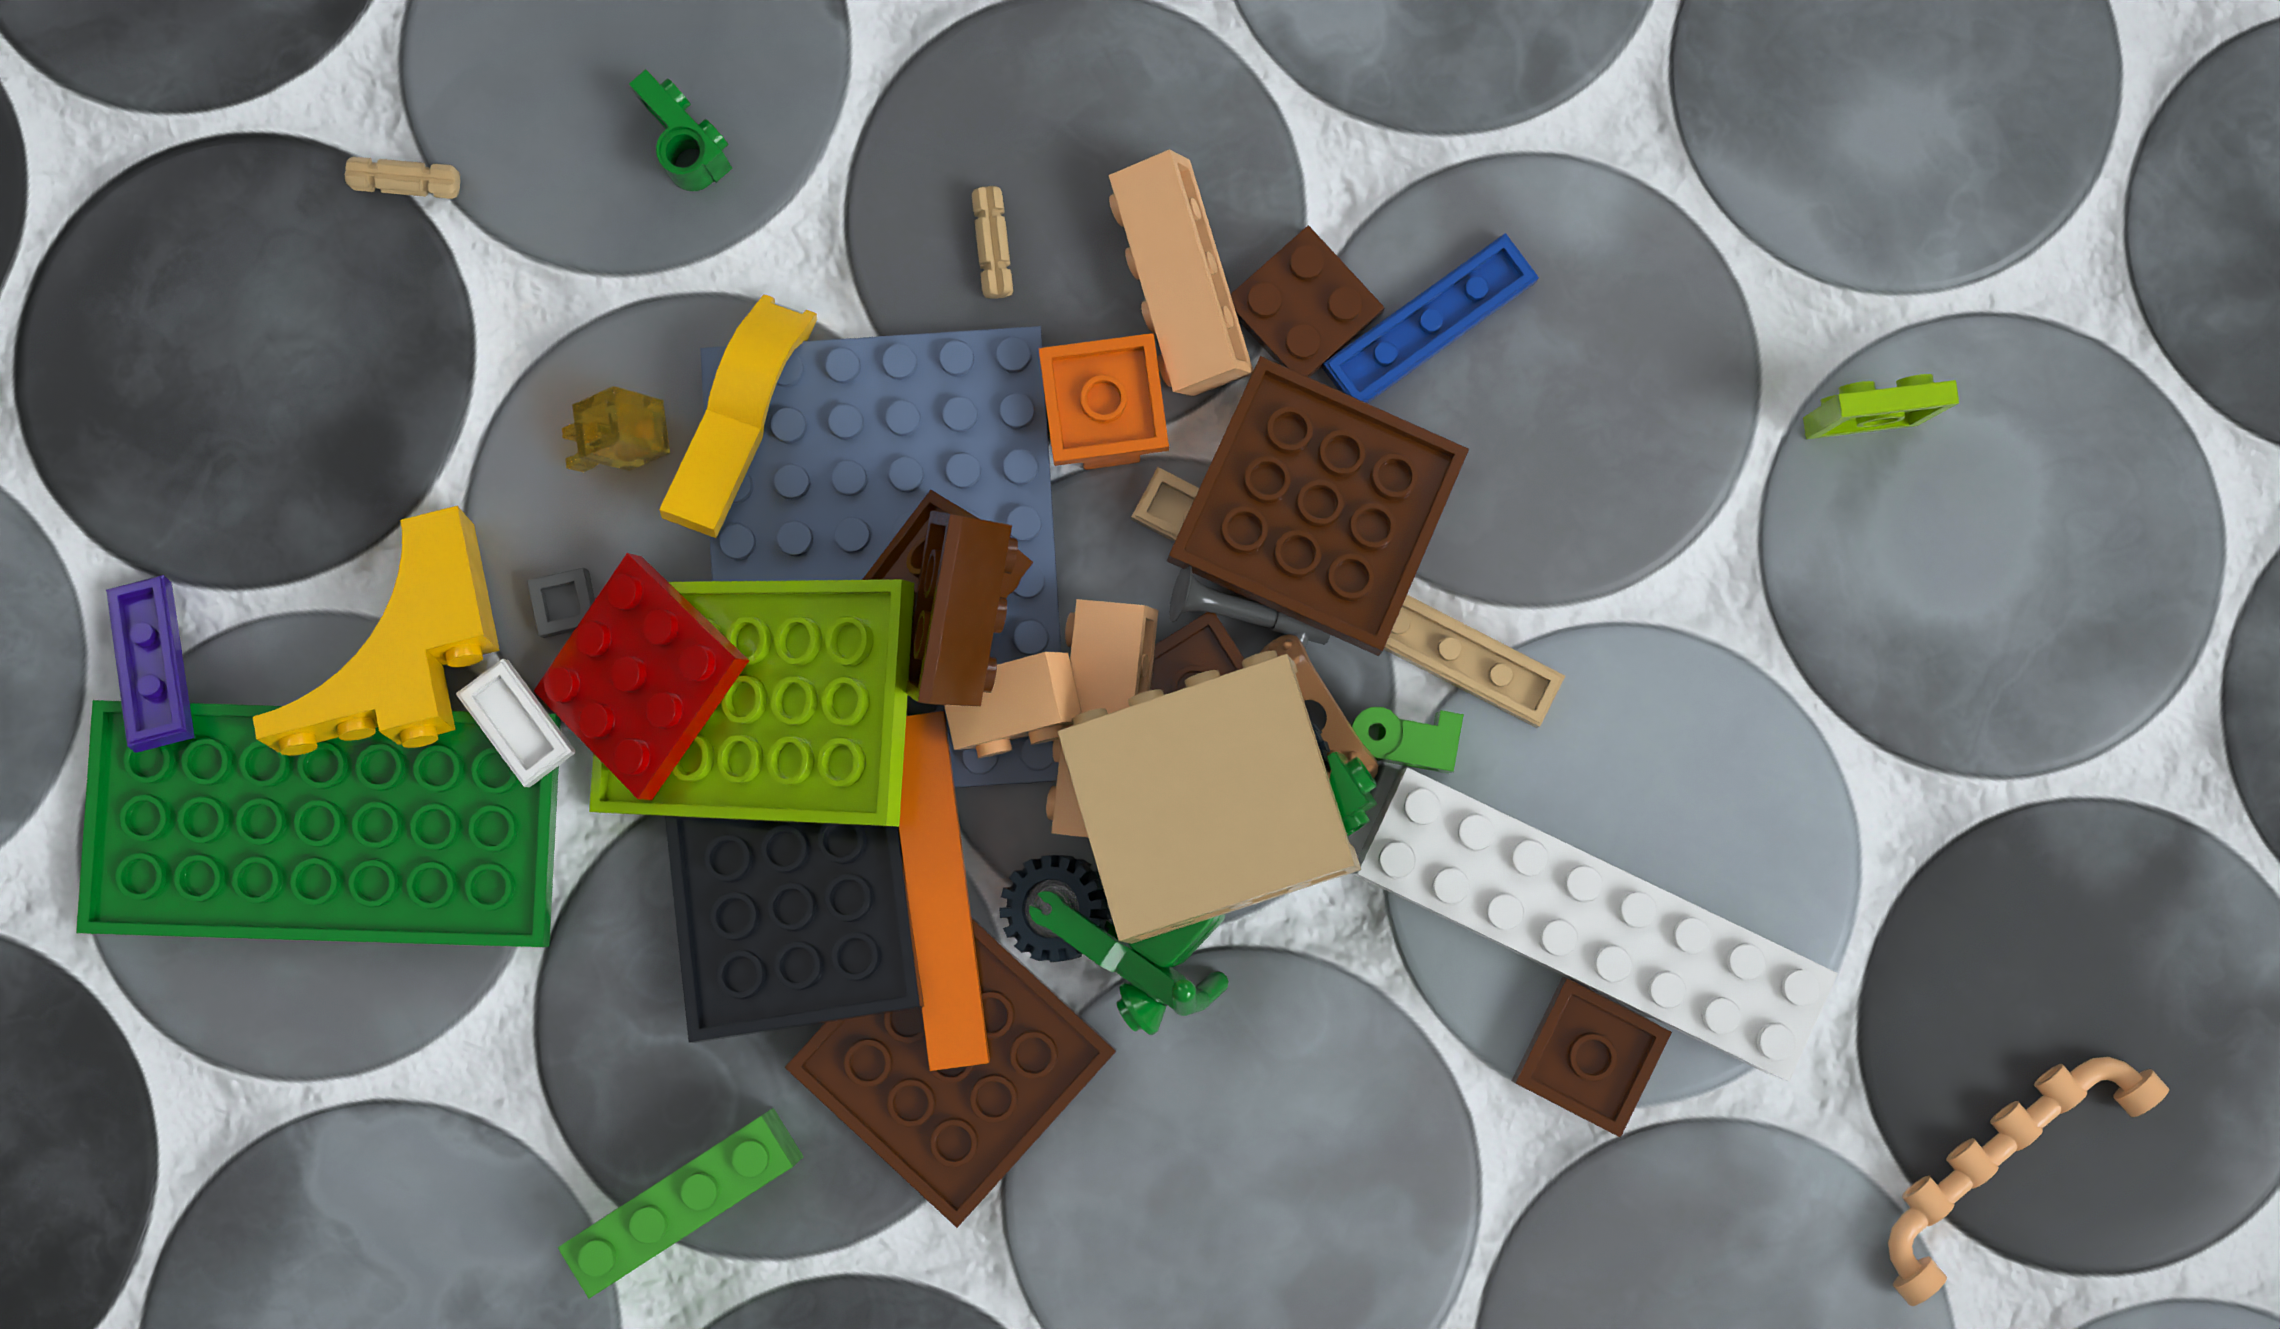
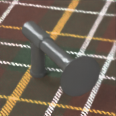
(1193, 596)

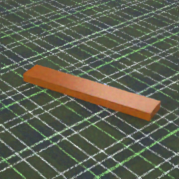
(940, 898)

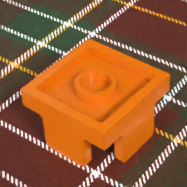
(1104, 401)

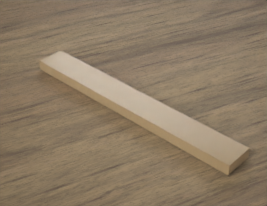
(1419, 634)

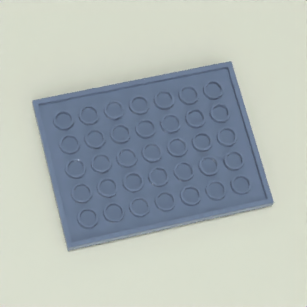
(859, 445)

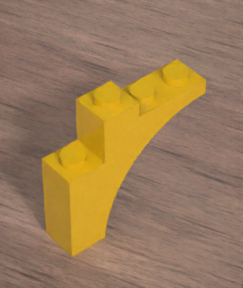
(398, 675)

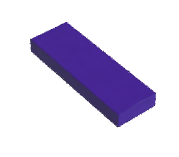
(149, 664)

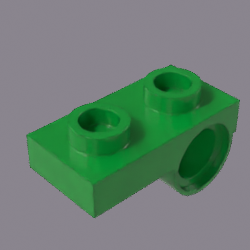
(682, 133)

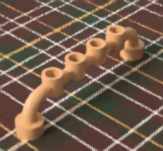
(1977, 1164)

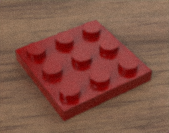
(640, 676)

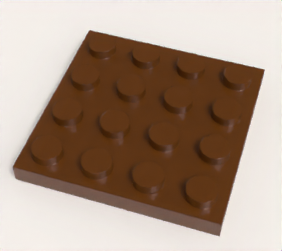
(1318, 506)
(966, 1125)

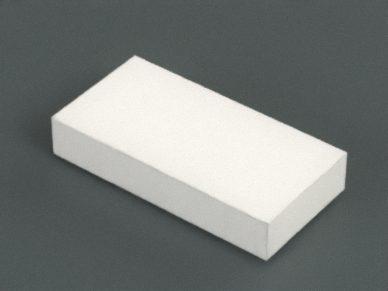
(515, 723)

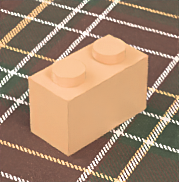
(1028, 698)

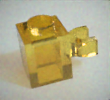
(617, 430)

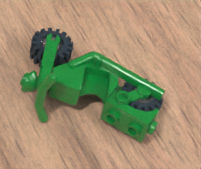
(1063, 912)

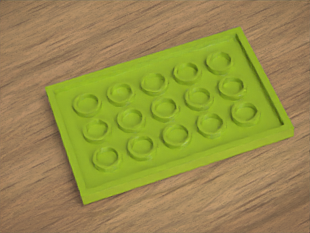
(811, 717)

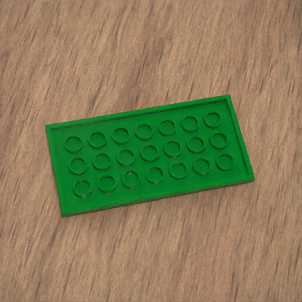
(313, 843)

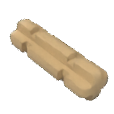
(402, 177)
(992, 242)

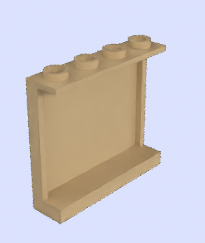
(1206, 798)

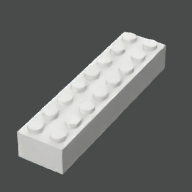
(1595, 923)

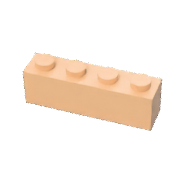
(1179, 274)
(1109, 664)

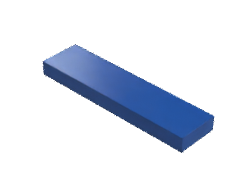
(1431, 321)

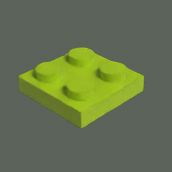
(1865, 409)

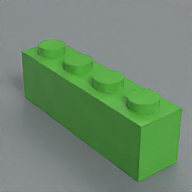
(680, 1203)

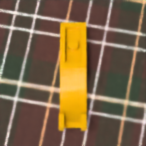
(734, 416)

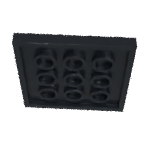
(789, 924)

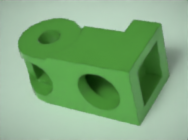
(1409, 741)

